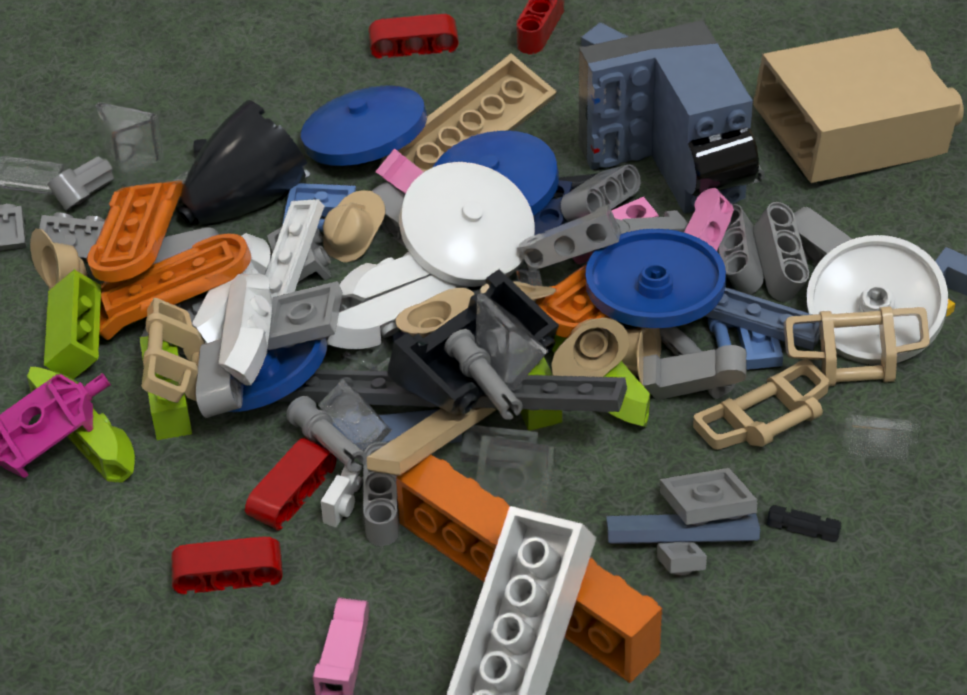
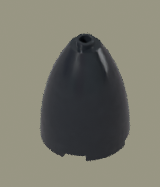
(241, 168)

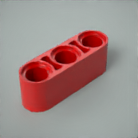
(537, 24)
(413, 35)
(289, 482)
(226, 564)

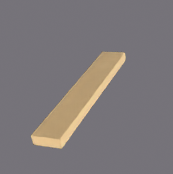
(423, 440)

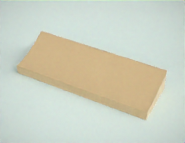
(491, 103)

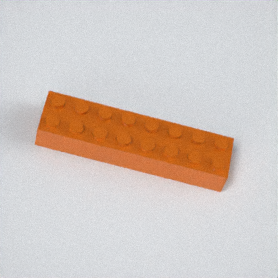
(465, 525)

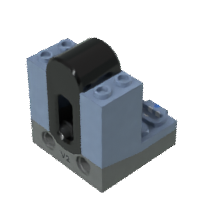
(673, 101)

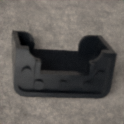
(433, 375)

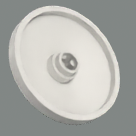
(465, 223)
(872, 275)

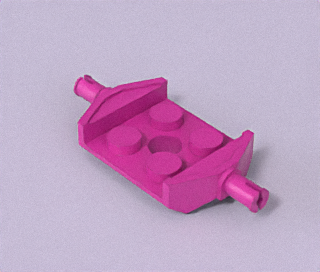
(62, 408)

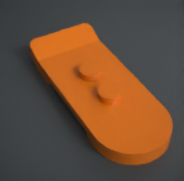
(133, 230)
(173, 280)
(570, 303)

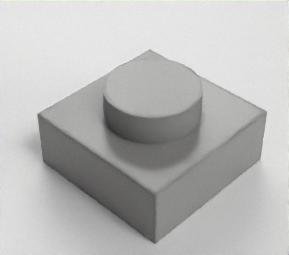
(681, 557)

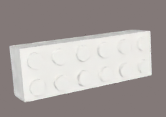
(523, 606)

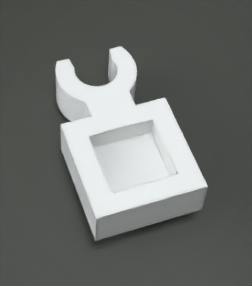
(339, 497)

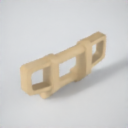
(882, 317)
(174, 326)
(759, 433)

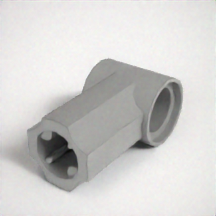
(76, 185)

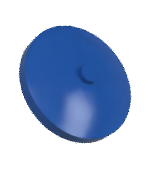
(364, 125)
(515, 155)
(656, 278)
(283, 373)

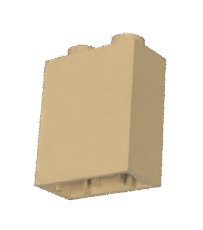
(856, 104)

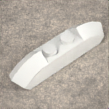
(376, 280)
(212, 312)
(365, 323)
(246, 327)

